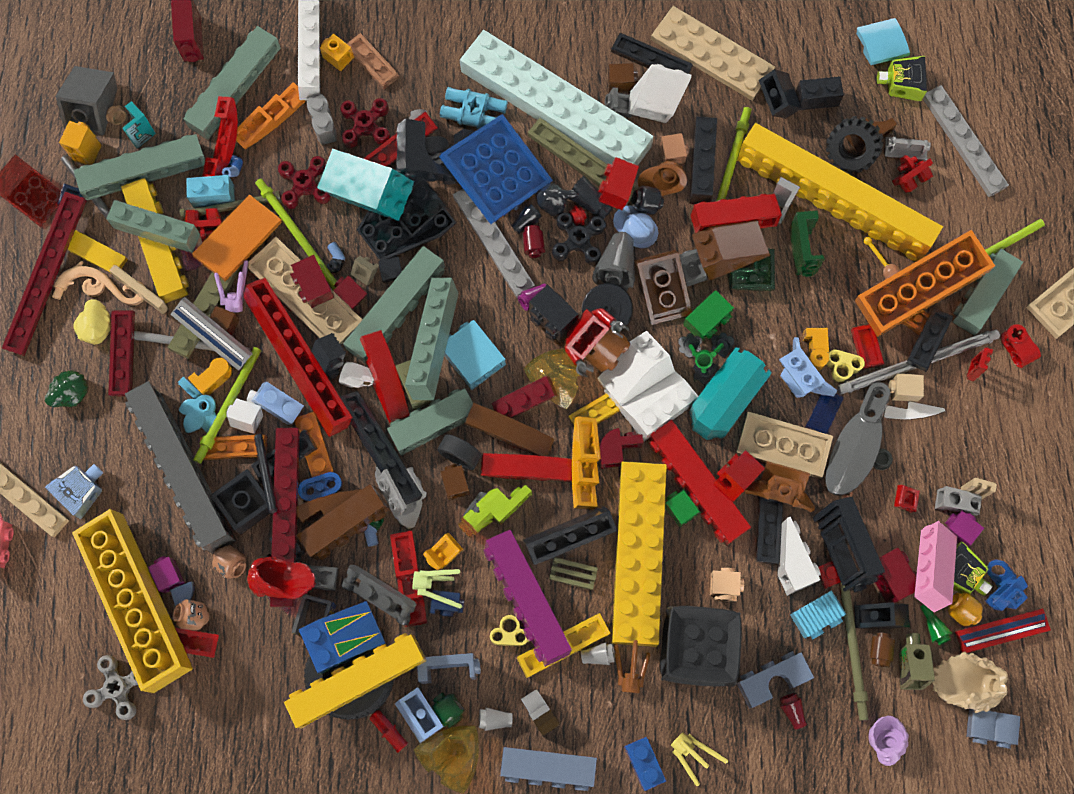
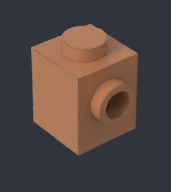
(674, 149)

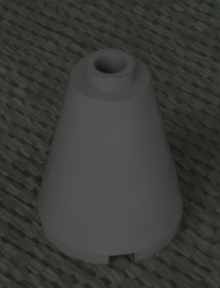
(617, 263)

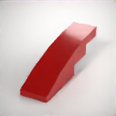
(385, 376)
(526, 467)
(405, 564)
(198, 642)

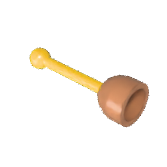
(890, 269)

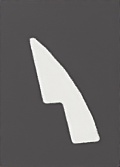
(914, 411)

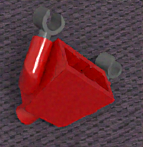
(586, 334)

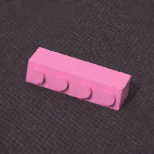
(936, 566)

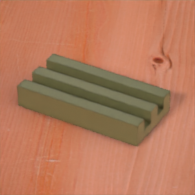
(573, 573)

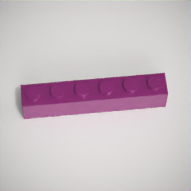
(527, 598)

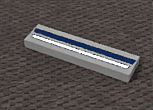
(211, 333)

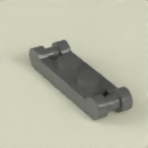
(379, 594)

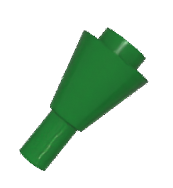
(938, 630)

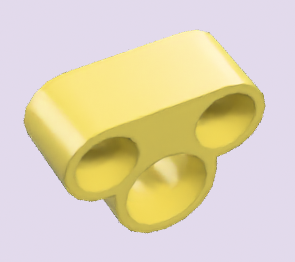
(844, 361)
(509, 638)

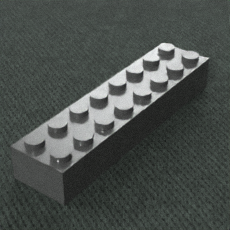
(181, 471)

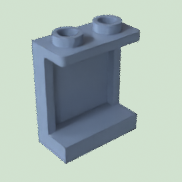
(448, 661)

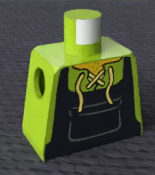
(905, 78)
(969, 572)

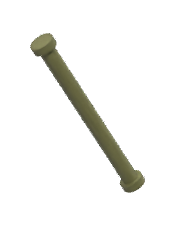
(229, 205)

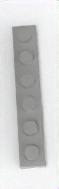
(965, 141)
(495, 245)

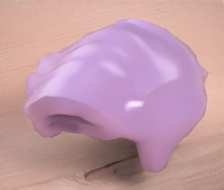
(888, 739)

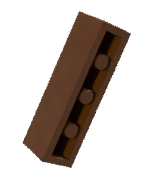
(343, 522)

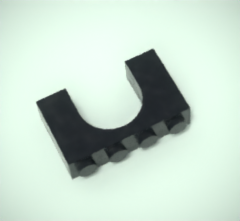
(413, 157)

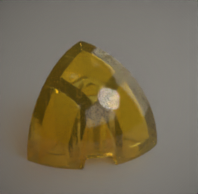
(561, 371)
(451, 755)

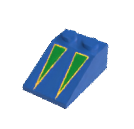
(341, 637)

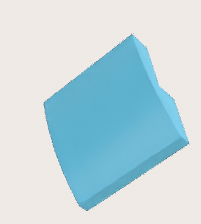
(883, 41)

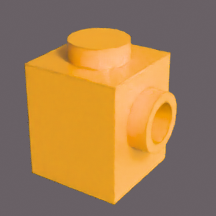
(336, 52)

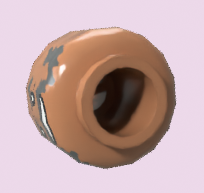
(229, 562)
(190, 615)

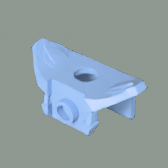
(802, 375)

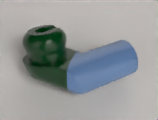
(370, 532)

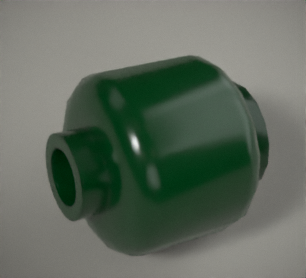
(448, 709)

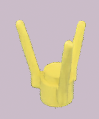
(684, 746)

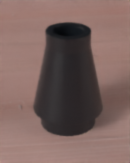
(528, 217)

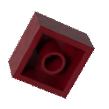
(898, 578)

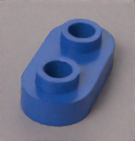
(320, 486)

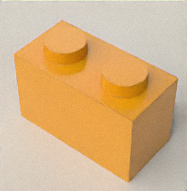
(80, 143)

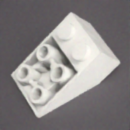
(658, 93)
(795, 565)

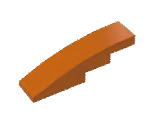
(269, 117)

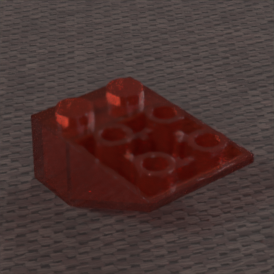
(28, 191)

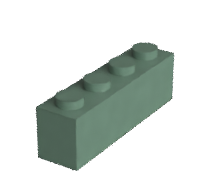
(153, 226)
(986, 293)
(431, 422)

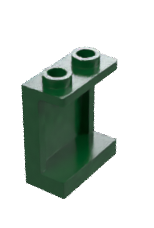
(804, 261)

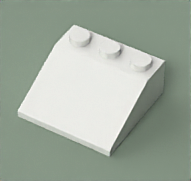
(658, 404)

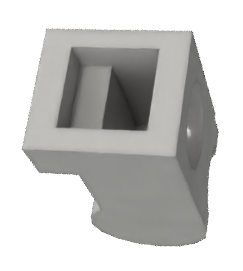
(958, 500)

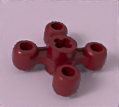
(360, 118)
(298, 179)

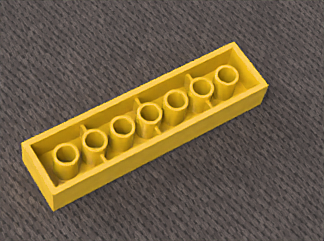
(639, 554)
(132, 601)

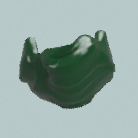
(67, 389)

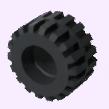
(866, 132)

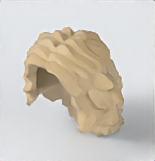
(970, 682)

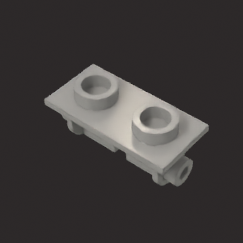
(899, 147)

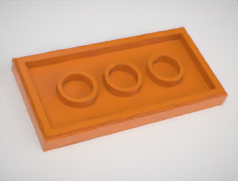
(237, 238)

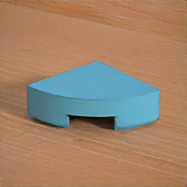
(189, 388)

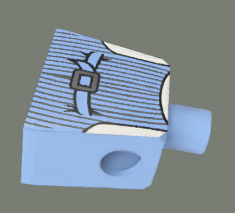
(77, 489)

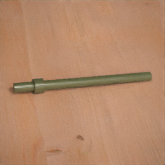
(860, 695)

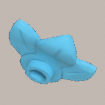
(196, 416)

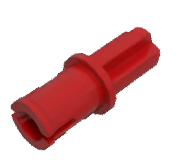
(388, 731)

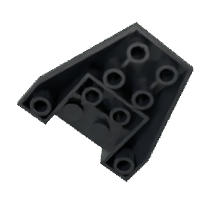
(422, 221)

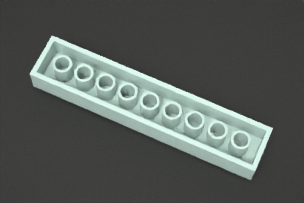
(554, 100)

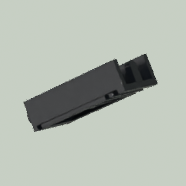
(845, 513)

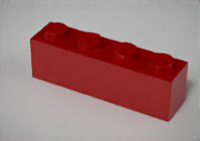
(744, 209)

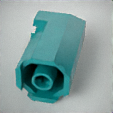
(728, 394)

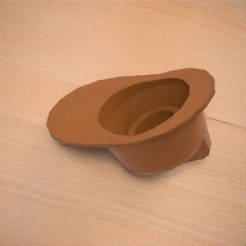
(666, 177)

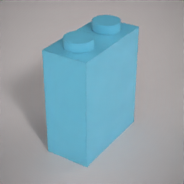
(473, 354)

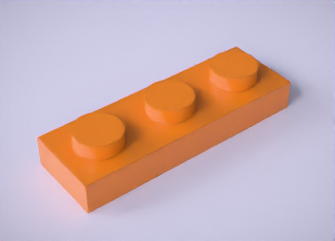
(319, 460)

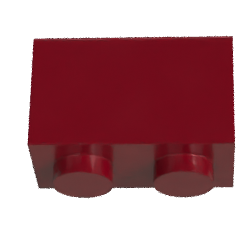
(312, 282)

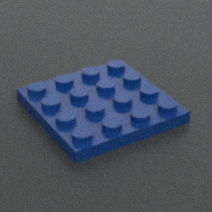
(495, 168)

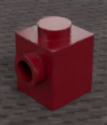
(349, 291)

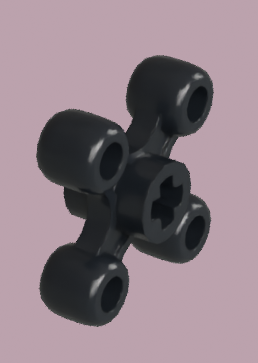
(578, 231)

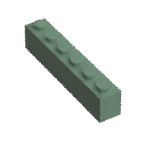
(233, 80)
(148, 163)
(397, 300)
(432, 339)

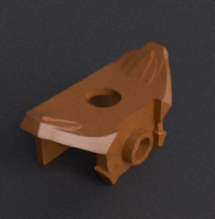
(783, 485)

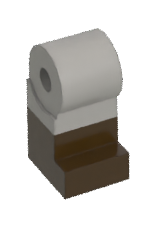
(540, 712)

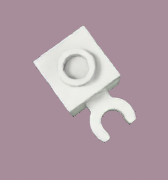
(245, 414)

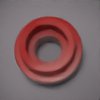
(578, 215)

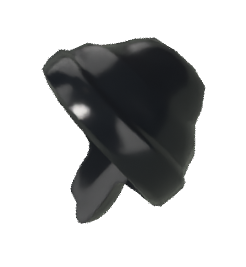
(553, 198)

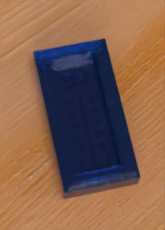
(824, 413)

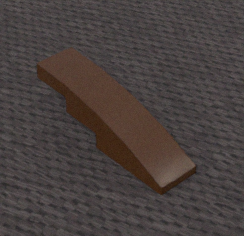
(509, 430)
(313, 509)

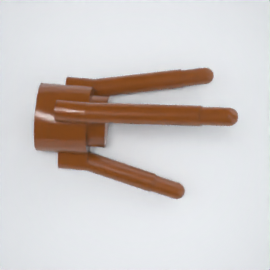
(631, 682)

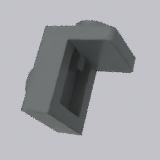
(618, 102)
(692, 267)

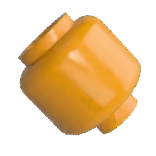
(965, 609)

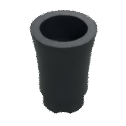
(589, 198)

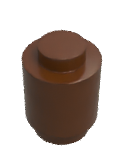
(882, 650)

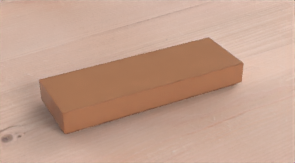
(372, 61)

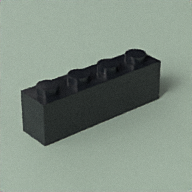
(703, 160)
(569, 535)

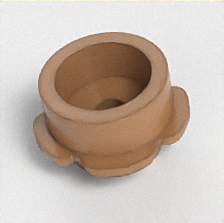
(116, 115)

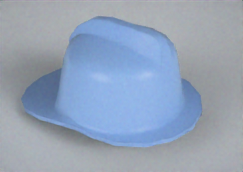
(637, 225)

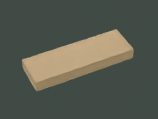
(139, 289)

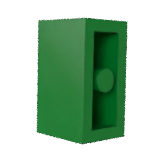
(708, 316)

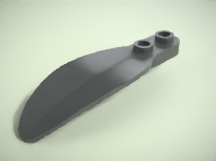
(858, 444)

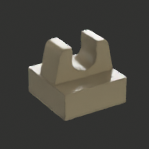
(364, 270)

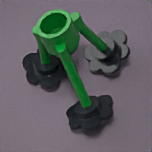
(704, 366)

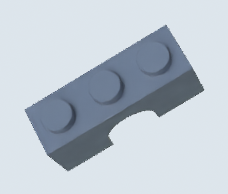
(756, 687)

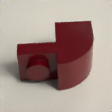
(613, 444)

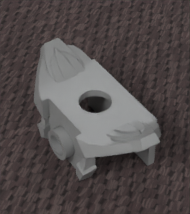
(405, 514)

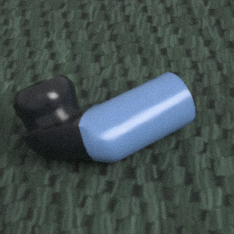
(338, 258)

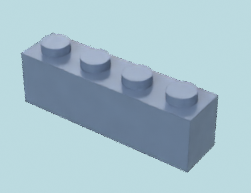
(548, 767)

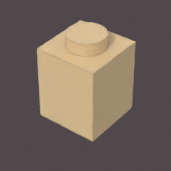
(907, 387)

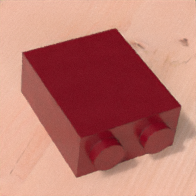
(187, 30)

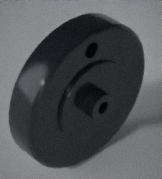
(612, 299)

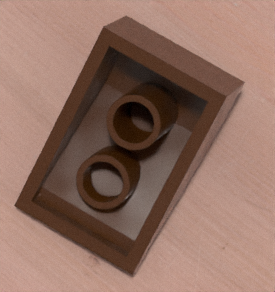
(730, 247)
(663, 286)

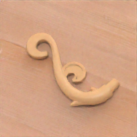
(103, 280)

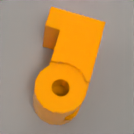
(817, 346)
(212, 377)

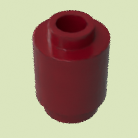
(533, 241)

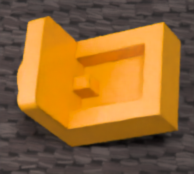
(443, 552)

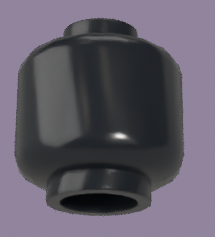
(647, 200)

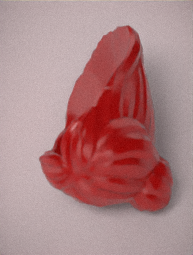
(280, 578)

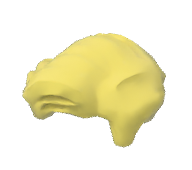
(93, 323)

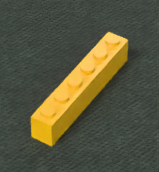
(159, 257)
(354, 681)

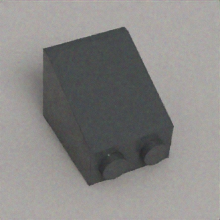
(87, 97)

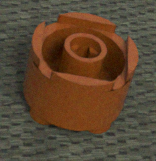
(607, 350)

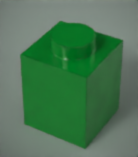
(681, 508)

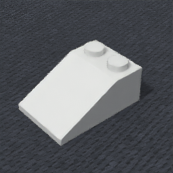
(637, 369)

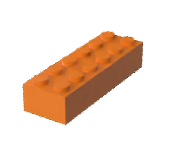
(924, 283)

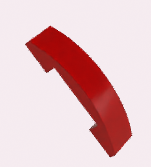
(226, 138)

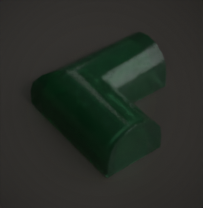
(758, 278)

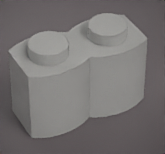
(321, 119)

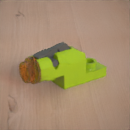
(492, 506)

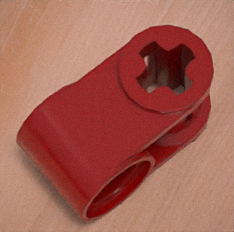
(1021, 348)

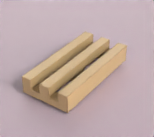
(980, 487)

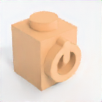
(726, 585)

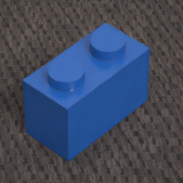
(644, 763)

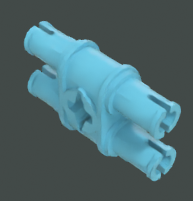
(469, 100)

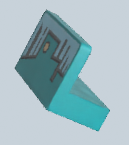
(139, 128)

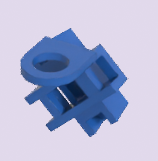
(1009, 590)

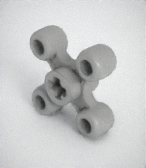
(108, 690)

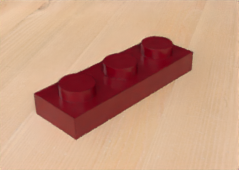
(525, 398)

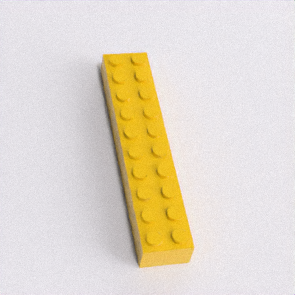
(839, 193)

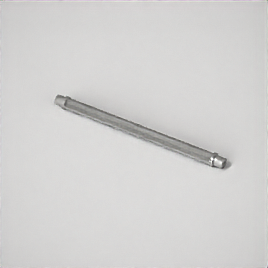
(880, 375)

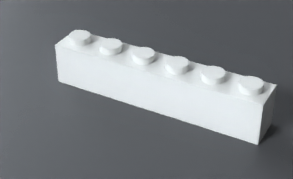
(308, 48)

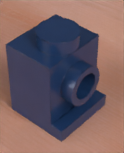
(445, 609)

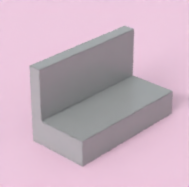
(785, 194)

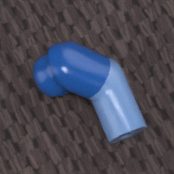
(236, 165)

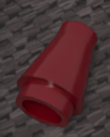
(793, 709)

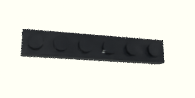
(380, 447)

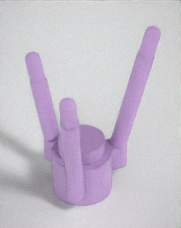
(234, 300)

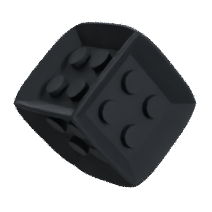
(701, 646)

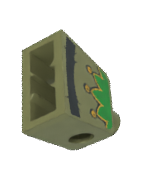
(915, 664)

